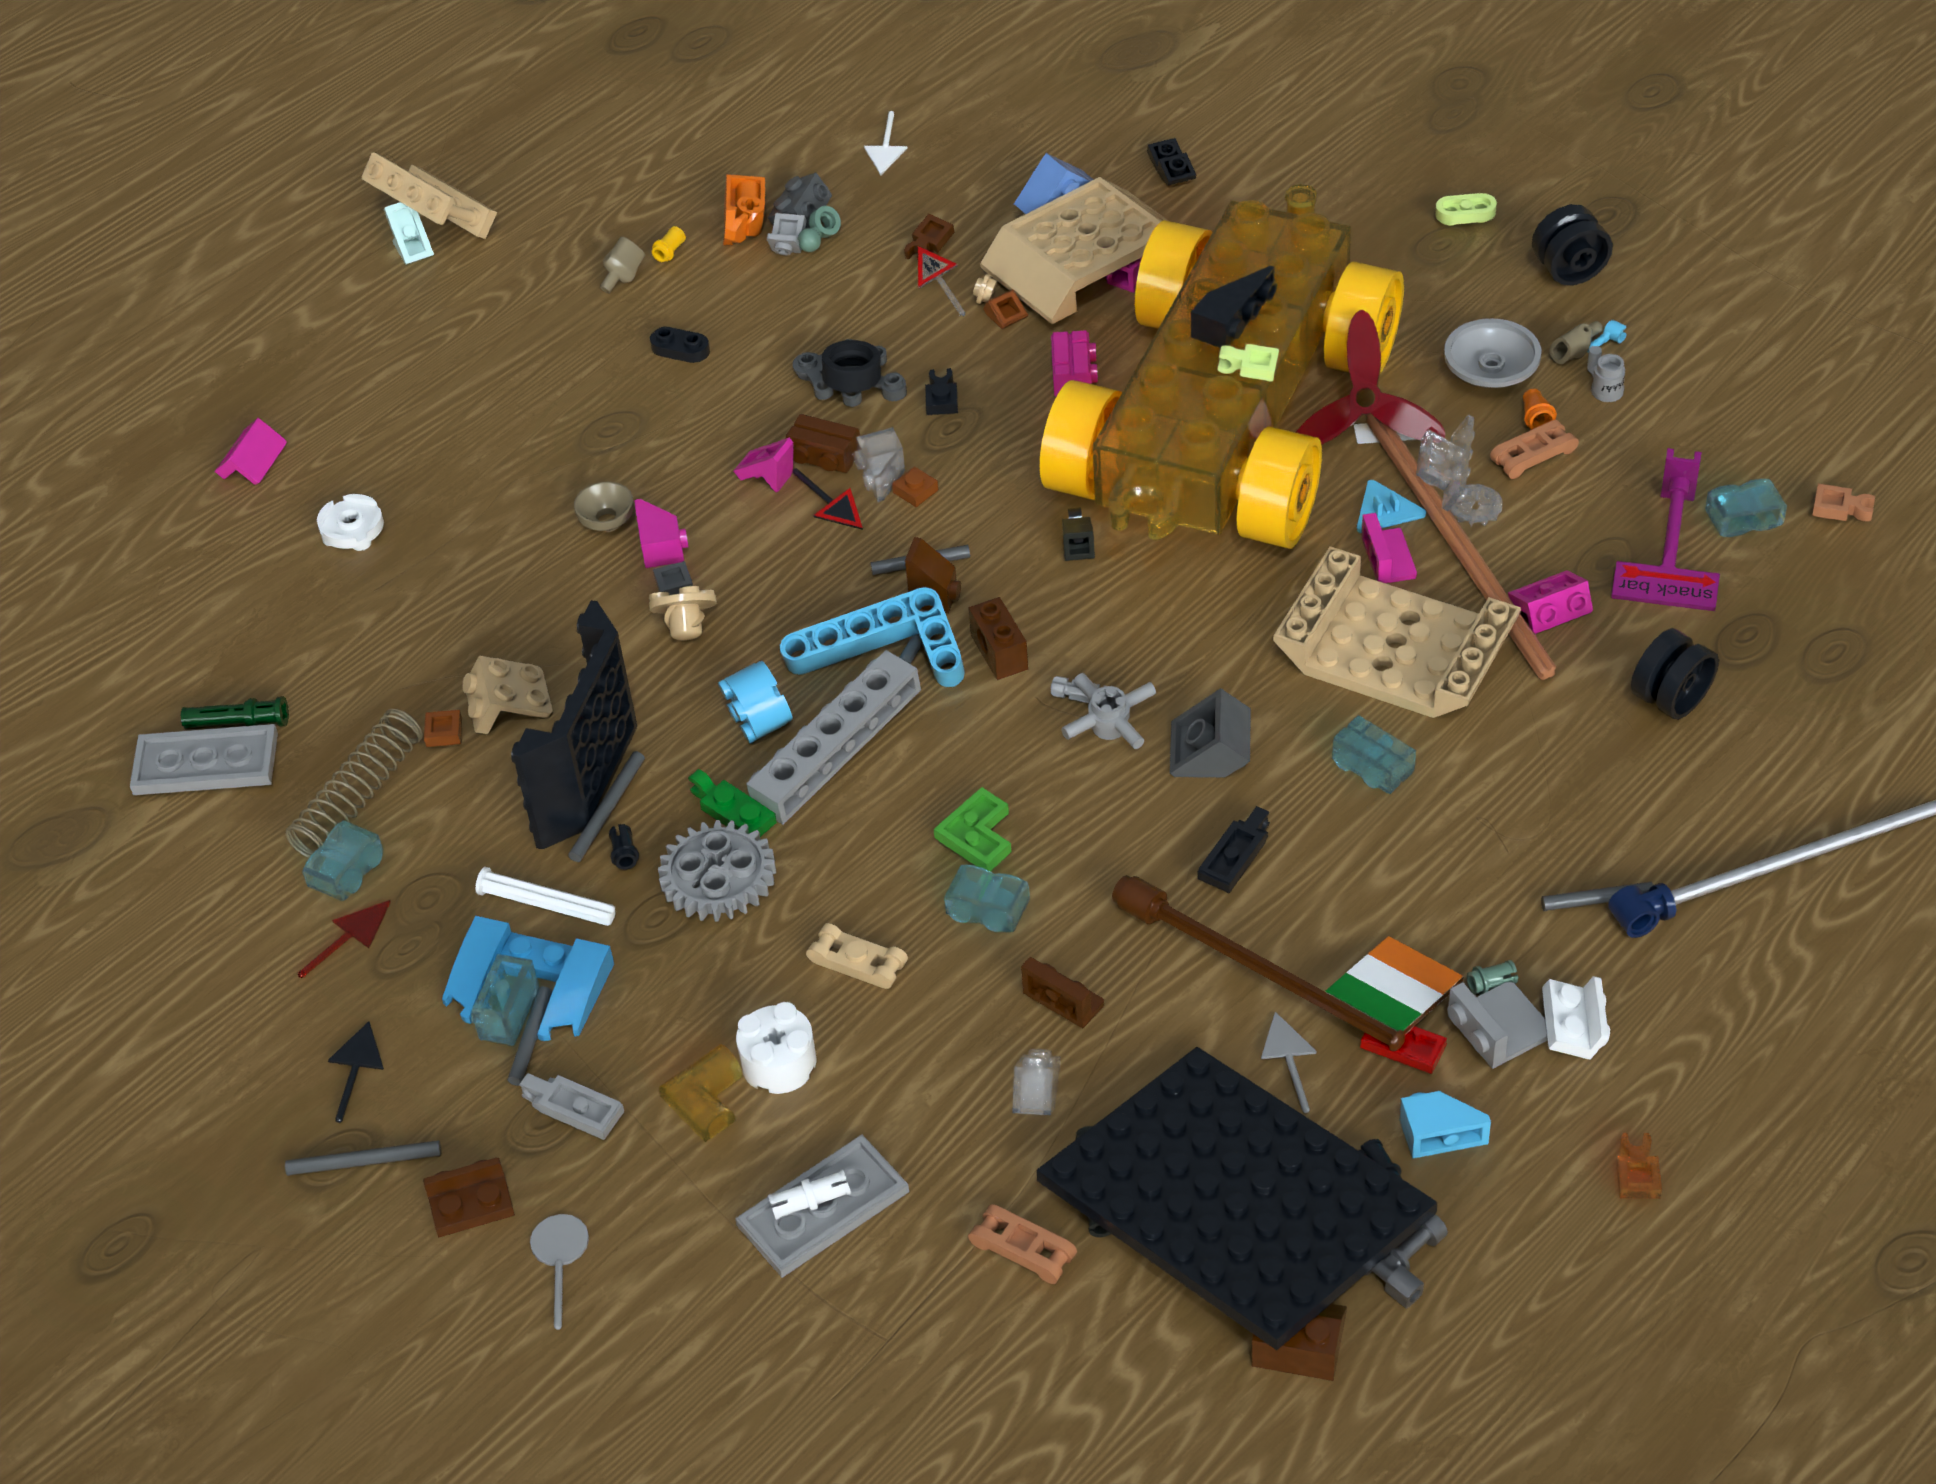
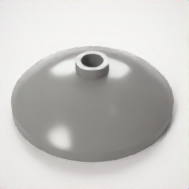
(1492, 353)

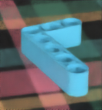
(879, 634)

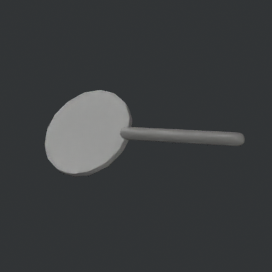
(557, 1243)

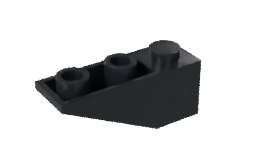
(1228, 309)

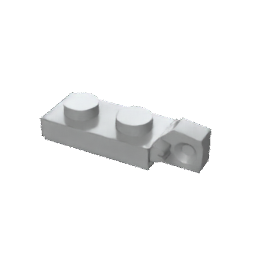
(573, 1104)

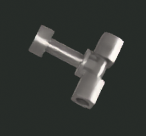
(1395, 1266)

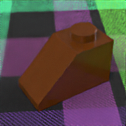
(931, 570)

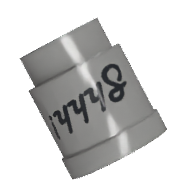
(1607, 374)

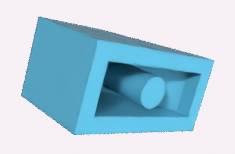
(1441, 1124)

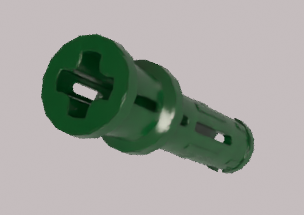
(250, 713)

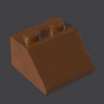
(1310, 1351)

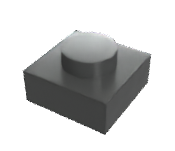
(672, 578)

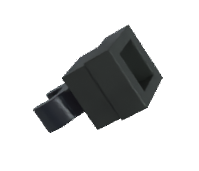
(1077, 536)

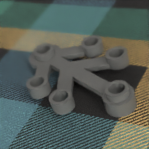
(809, 368)

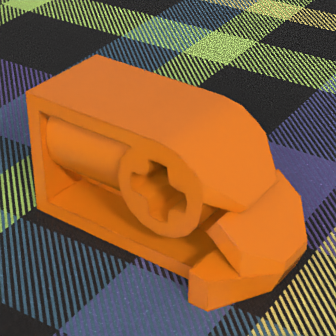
(743, 207)

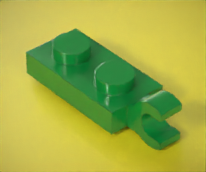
(730, 804)

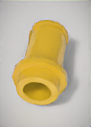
(664, 249)

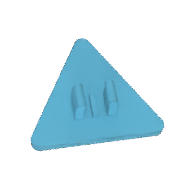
(1388, 506)

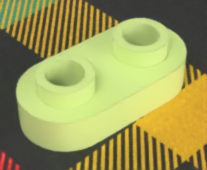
(1466, 208)

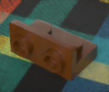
(1059, 993)
(468, 1196)

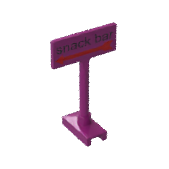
(1667, 583)

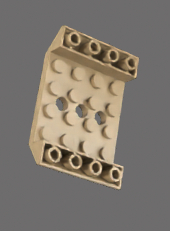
(1062, 244)
(1345, 629)

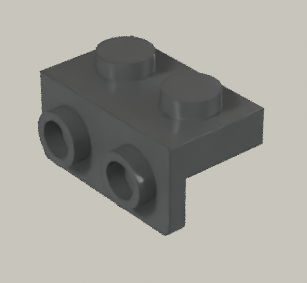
(802, 197)

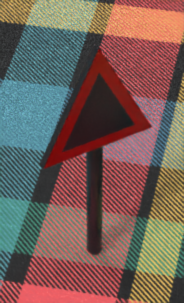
(840, 510)

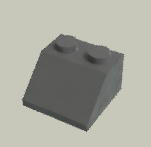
(1211, 738)

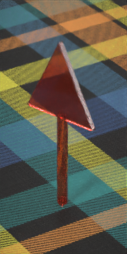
(359, 925)

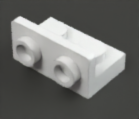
(1575, 1017)

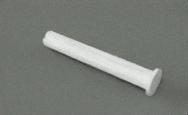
(544, 897)

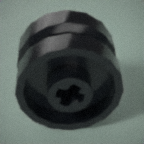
(1572, 244)
(1674, 673)

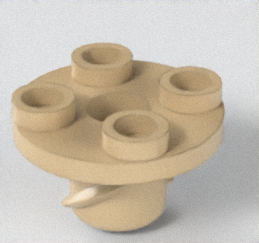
(683, 610)

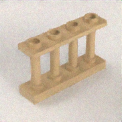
(429, 195)

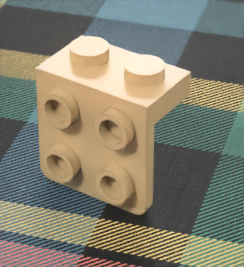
(504, 686)

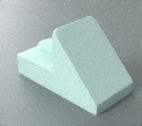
(408, 233)

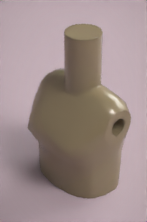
(621, 263)
(1574, 343)

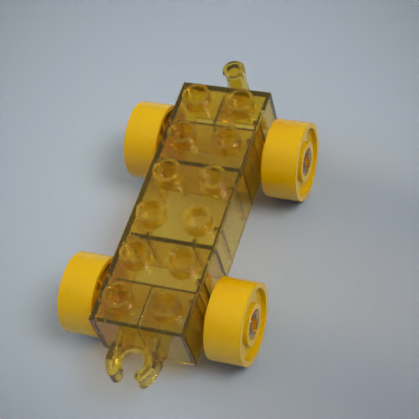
(1200, 440)

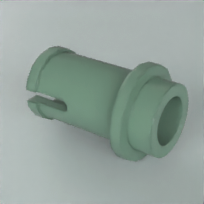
(1484, 979)

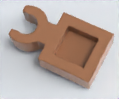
(1837, 503)

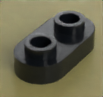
(679, 344)

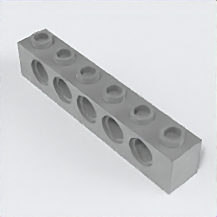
(834, 735)

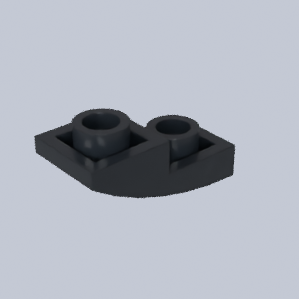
(1170, 161)

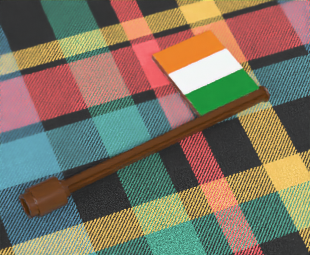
(1378, 995)

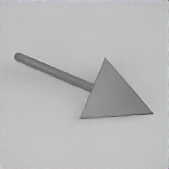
(1286, 1042)

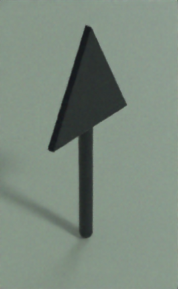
(358, 1052)

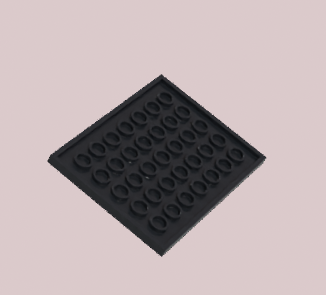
(1237, 1195)

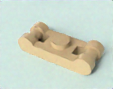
(856, 957)

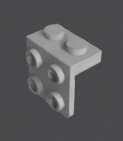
(1497, 1022)

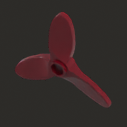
(1364, 370)

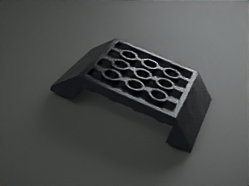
(573, 766)

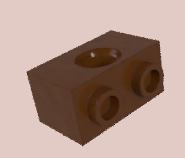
(998, 638)

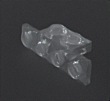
(1447, 462)

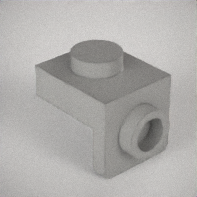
(785, 233)

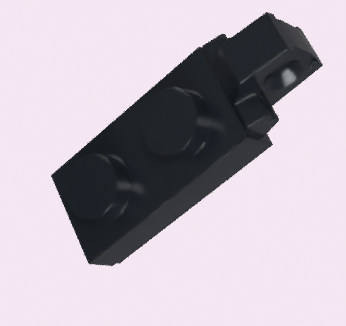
(1235, 851)

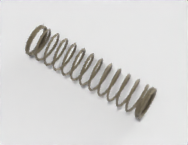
(410, 721)

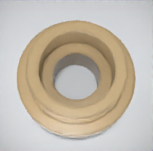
(984, 289)

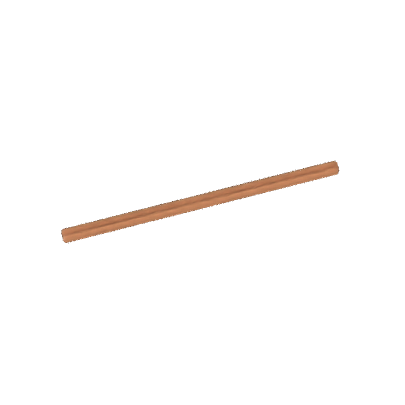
(1461, 545)

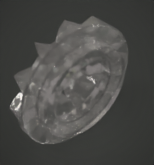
(1489, 508)

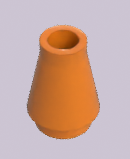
(1537, 409)

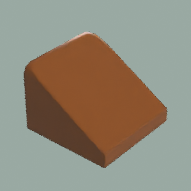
(1005, 309)

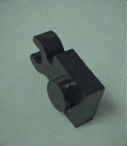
(941, 394)

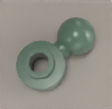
(811, 237)

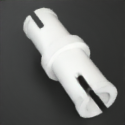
(809, 1194)

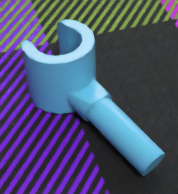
(1613, 331)

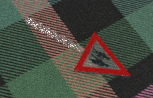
(933, 267)

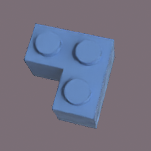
(1048, 182)

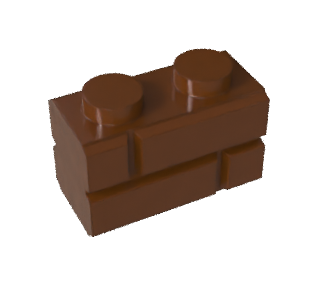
(823, 443)

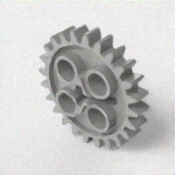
(717, 870)

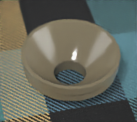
(604, 499)

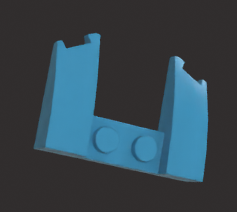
(576, 969)

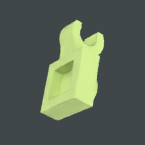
(1254, 361)

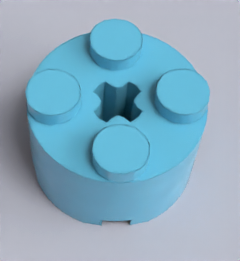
(755, 701)

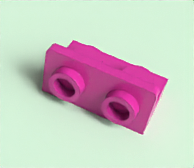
(1553, 600)

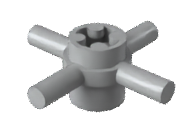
(1108, 711)

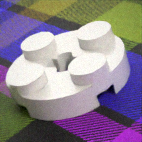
(357, 535)

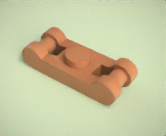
(1533, 448)
(1023, 1243)

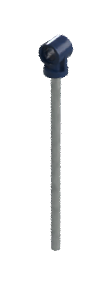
(1641, 912)

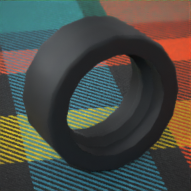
(851, 378)

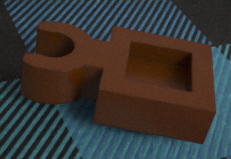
(929, 235)

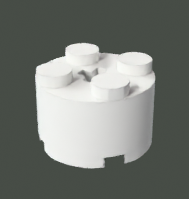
(776, 1048)

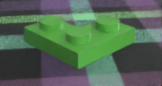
(970, 832)

